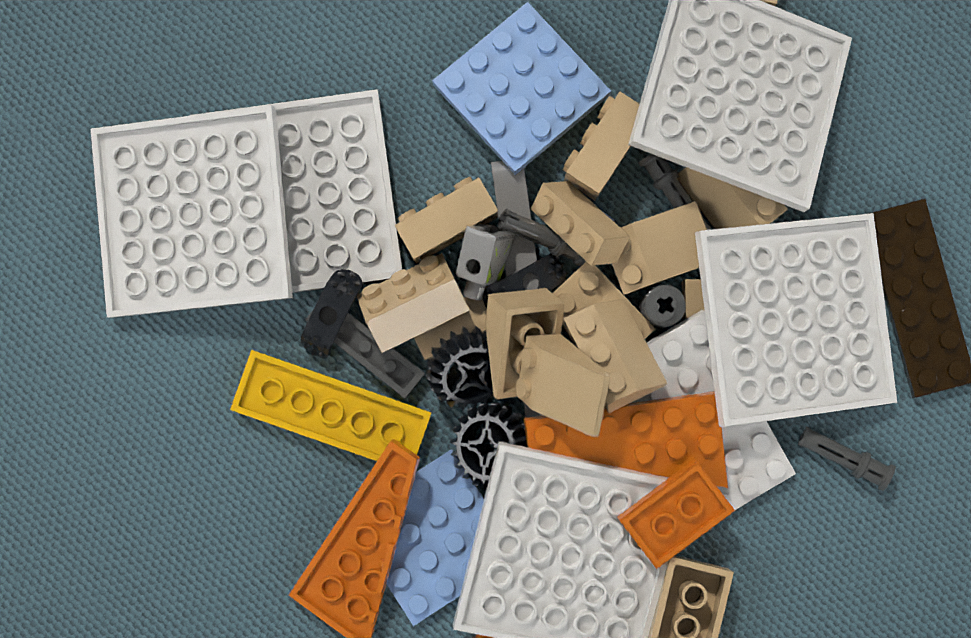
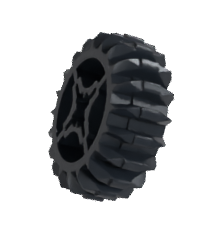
(462, 384)
(497, 422)

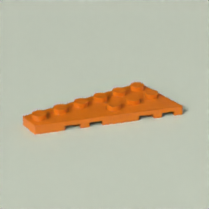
(643, 437)
(354, 562)

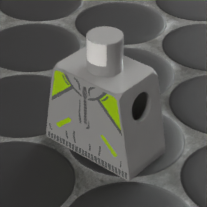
(483, 257)

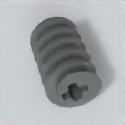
(673, 309)

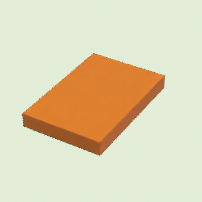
(676, 513)

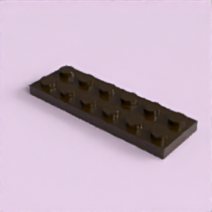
(920, 300)

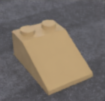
(659, 248)
(508, 322)
(562, 383)

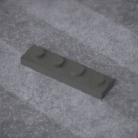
(361, 345)

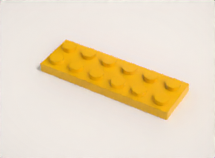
(326, 408)

